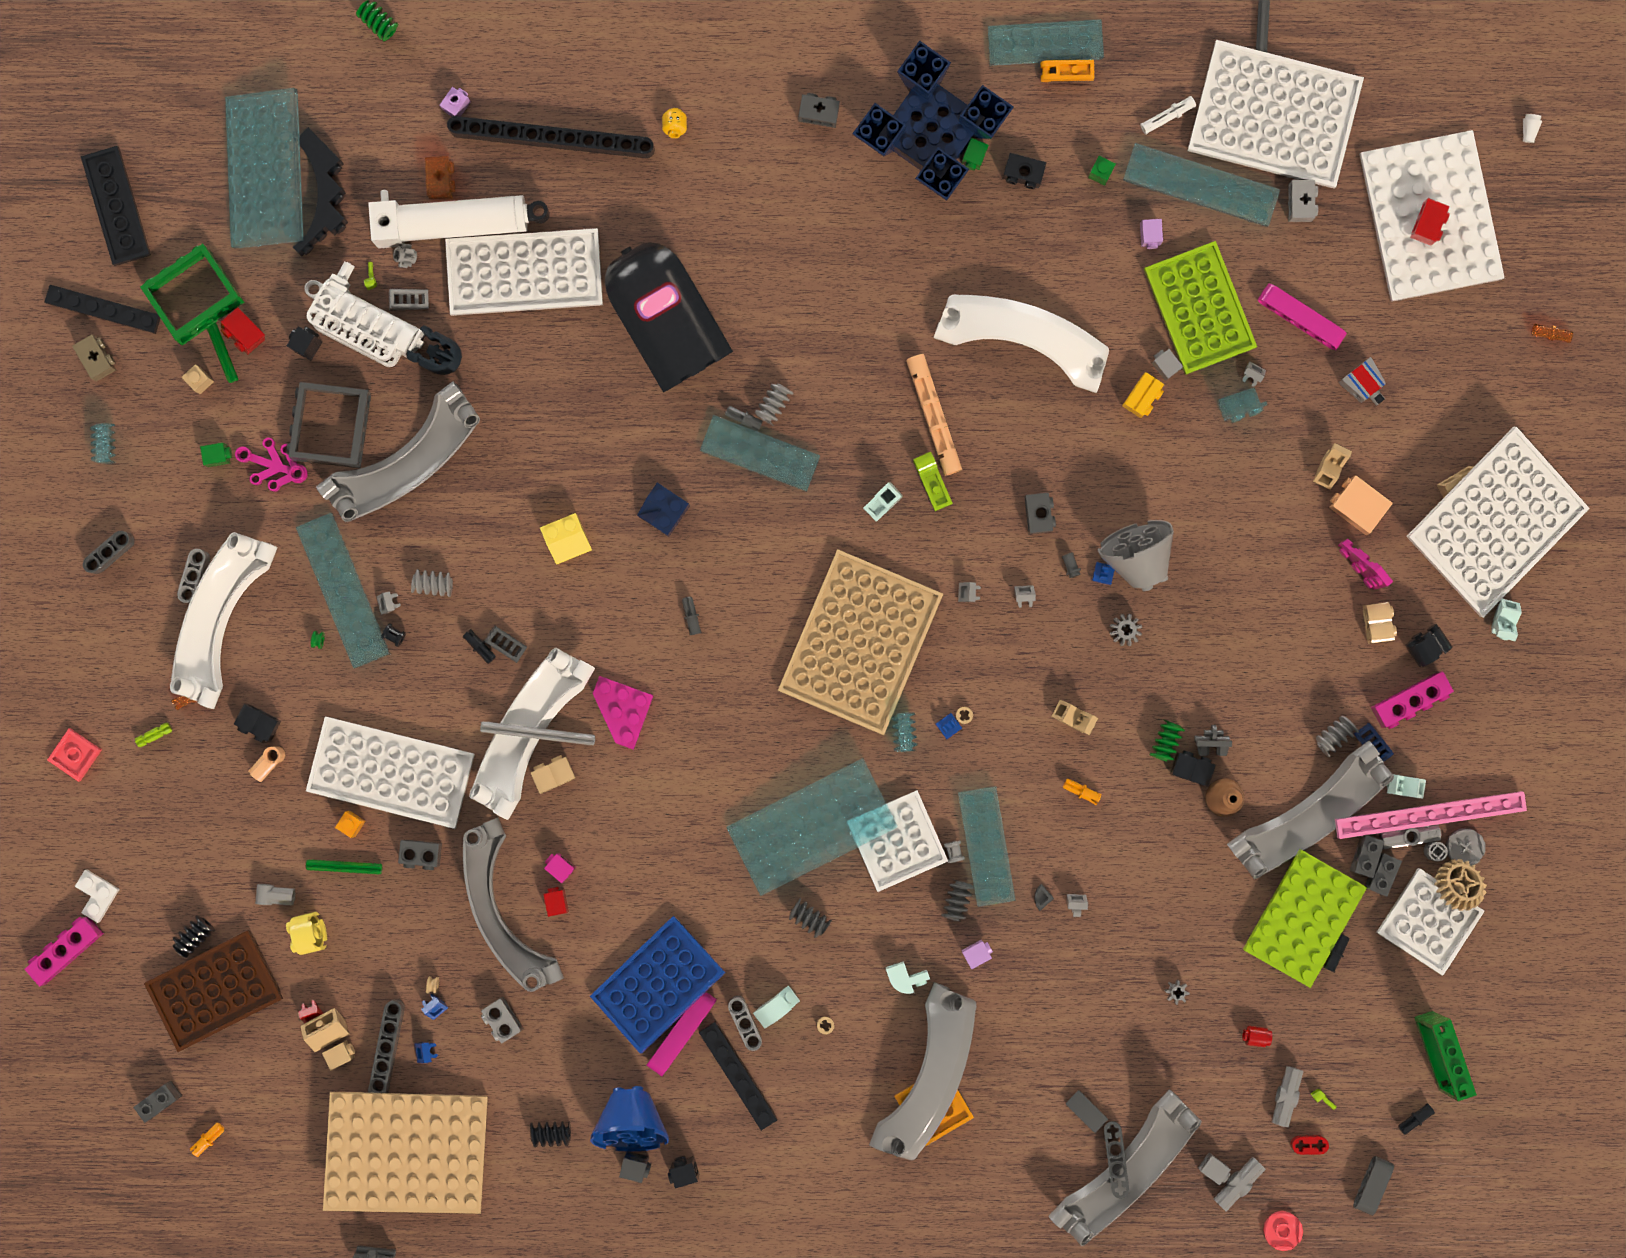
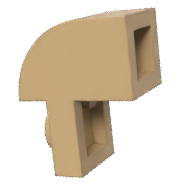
(1331, 466)
(1074, 717)

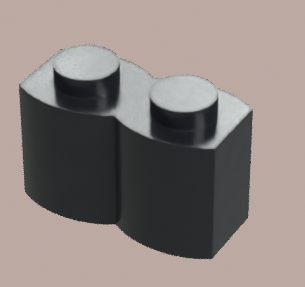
(257, 723)
(1193, 769)

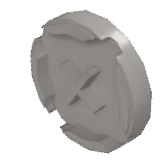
(1465, 845)

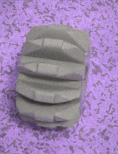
(1120, 633)

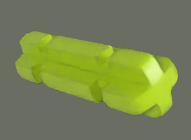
(153, 734)

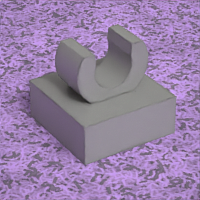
(1254, 372)
(967, 592)
(1024, 594)
(385, 602)
(1077, 903)

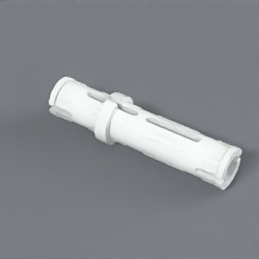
(1174, 111)

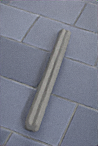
(537, 733)

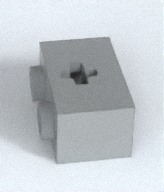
(1297, 210)

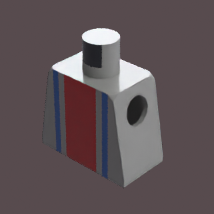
(1365, 382)

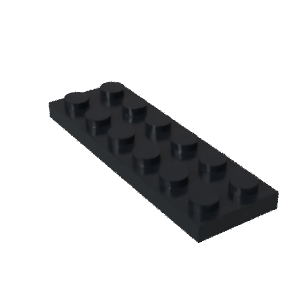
(115, 205)

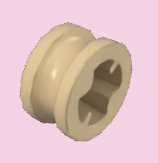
(958, 715)
(432, 985)
(821, 1030)

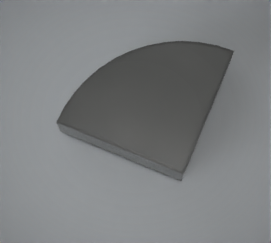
(1042, 897)

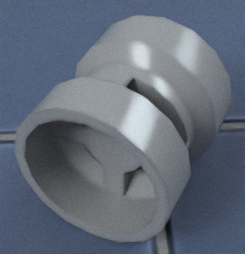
(1433, 848)

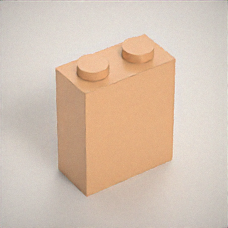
(1360, 504)

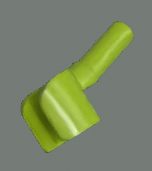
(370, 282)
(1318, 1095)

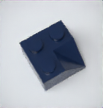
(663, 509)

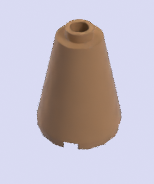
(1218, 797)

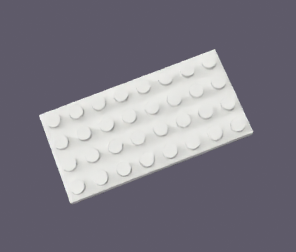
(524, 272)
(390, 772)

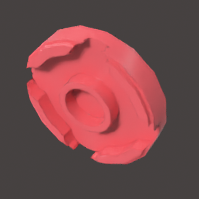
(1283, 1230)

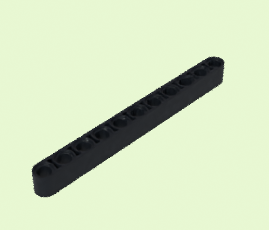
(542, 133)

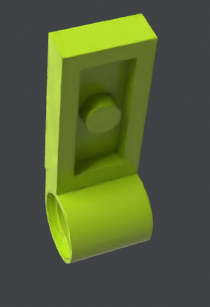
(932, 481)

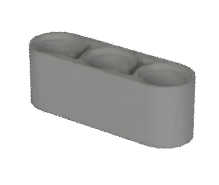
(191, 566)
(752, 1030)

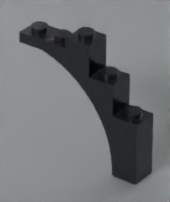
(329, 192)

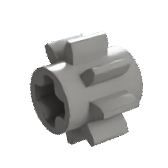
(404, 255)
(1180, 996)

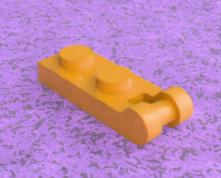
(1067, 70)

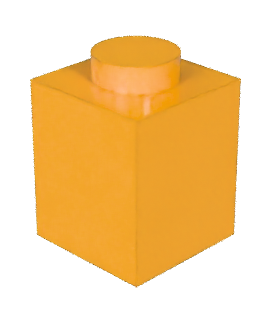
(350, 824)

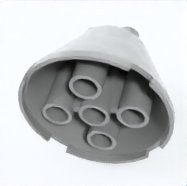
(1140, 553)

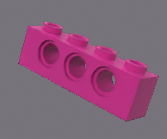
(1437, 682)
(89, 934)

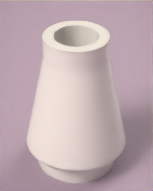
(1531, 126)

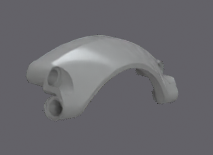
(377, 485)
(1341, 796)
(511, 952)
(947, 1049)
(1147, 1157)

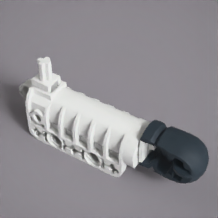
(376, 326)

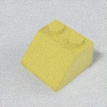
(566, 538)

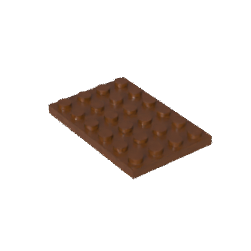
(213, 991)

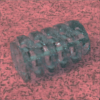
(102, 443)
(904, 732)

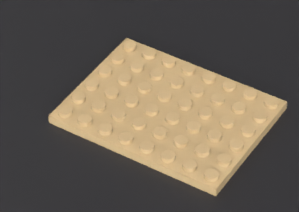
(860, 642)
(405, 1152)

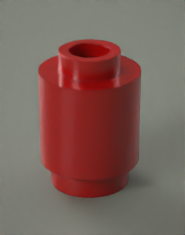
(1257, 1036)

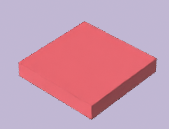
(74, 754)

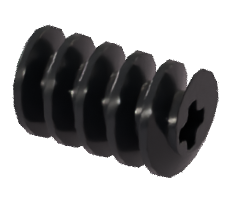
(192, 936)
(550, 1134)

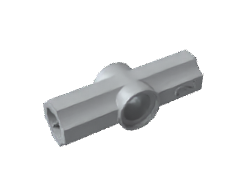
(1421, 835)
(1287, 1096)
(1239, 1184)

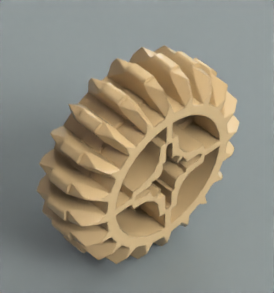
(1464, 879)

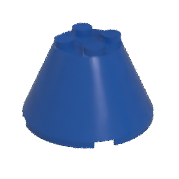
(630, 1122)

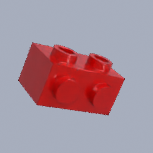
(1430, 221)
(242, 331)

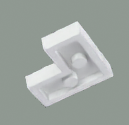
(101, 894)

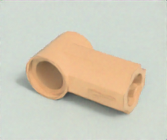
(266, 764)

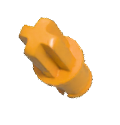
(1082, 791)
(207, 1139)

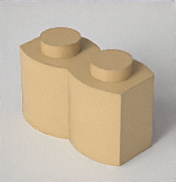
(1379, 622)
(552, 775)

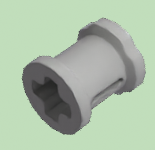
(954, 851)

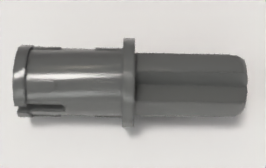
(744, 418)
(691, 616)

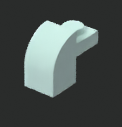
(883, 501)
(1505, 620)
(1407, 786)
(901, 981)
(776, 1007)

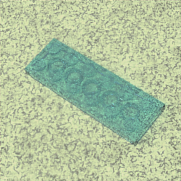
(1045, 42)
(760, 453)
(986, 846)

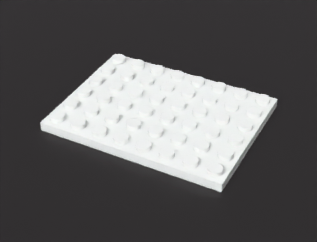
(1275, 114)
(1397, 186)
(1498, 522)

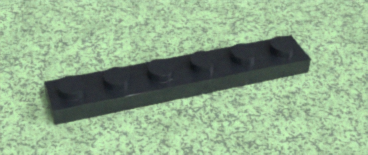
(102, 309)
(738, 1076)

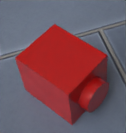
(555, 901)

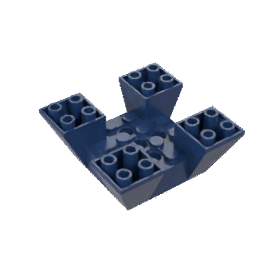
(898, 133)

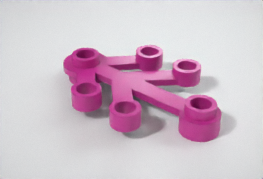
(274, 465)

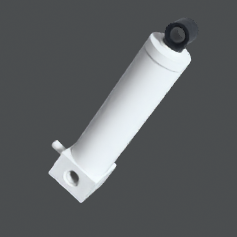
(450, 218)

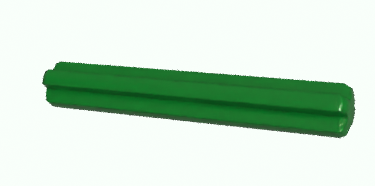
(222, 353)
(340, 866)

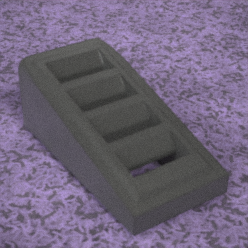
(492, 633)

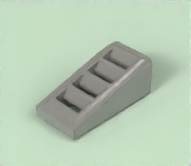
(408, 292)

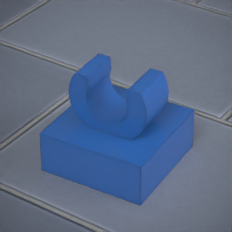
(1103, 573)
(948, 726)
(434, 1007)
(423, 1052)

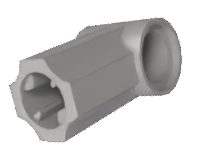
(269, 895)

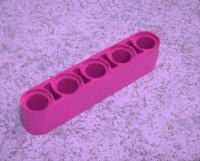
(1302, 316)
(680, 1034)

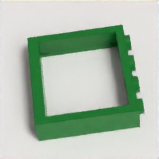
(210, 315)
(1445, 1055)

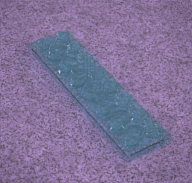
(1201, 185)
(342, 590)

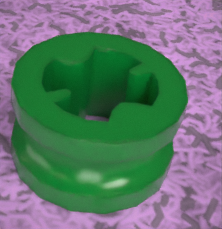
(317, 640)

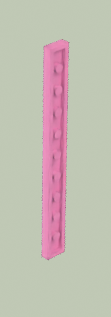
(1430, 815)

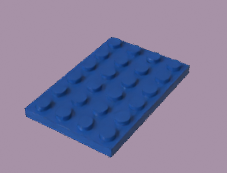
(657, 984)

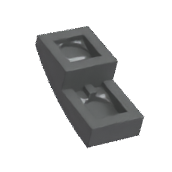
(1087, 1111)

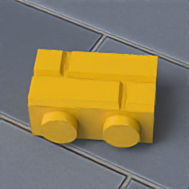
(1143, 395)

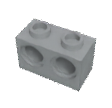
(506, 1017)

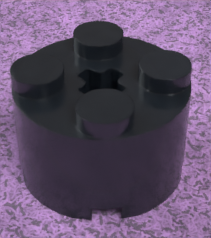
(1428, 646)

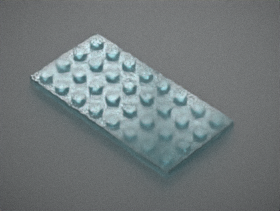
(264, 168)
(812, 827)

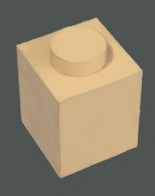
(197, 379)
(339, 1054)

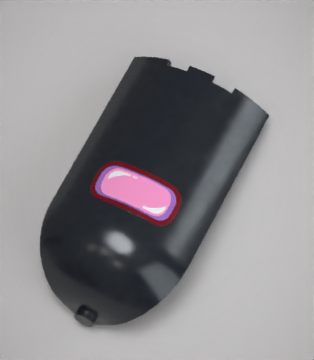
(664, 313)

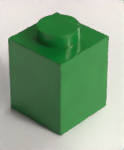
(975, 154)
(1101, 170)
(216, 454)

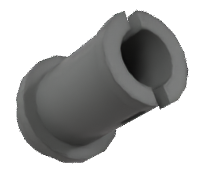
(1071, 565)

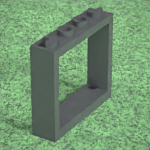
(359, 432)

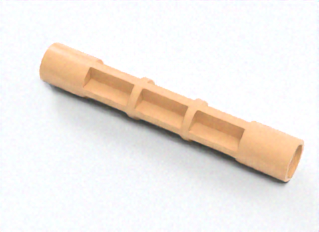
(934, 415)

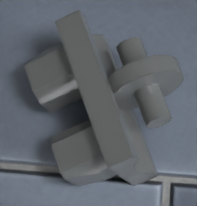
(1213, 738)

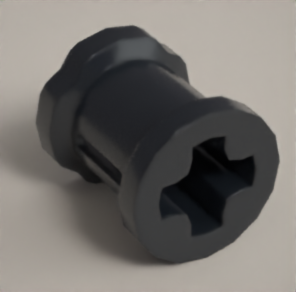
(393, 635)

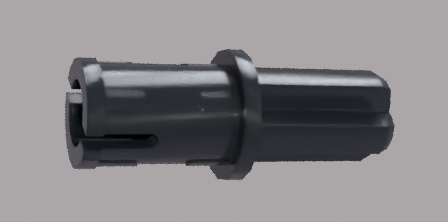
(479, 646)
(1336, 953)
(1416, 1119)

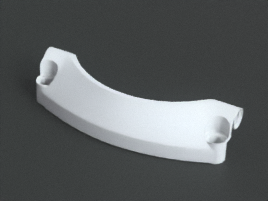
(988, 317)
(199, 644)
(507, 757)

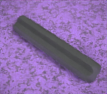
(1262, 25)

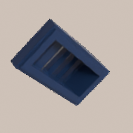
(1383, 746)

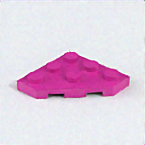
(1373, 573)
(622, 710)

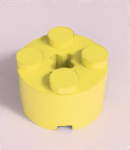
(307, 933)

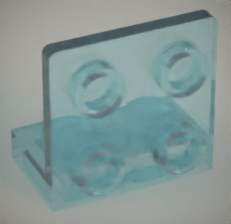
(1240, 404)

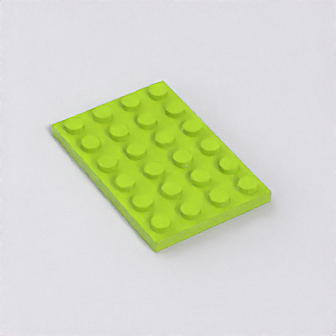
(1200, 307)
(1305, 918)

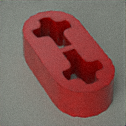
(1309, 1150)

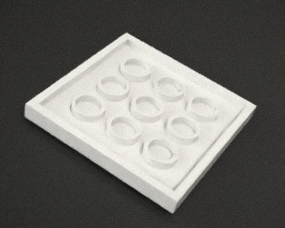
(906, 849)
(1427, 926)

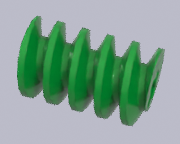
(376, 21)
(1167, 741)

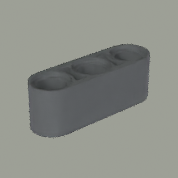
(117, 551)
(1373, 1185)

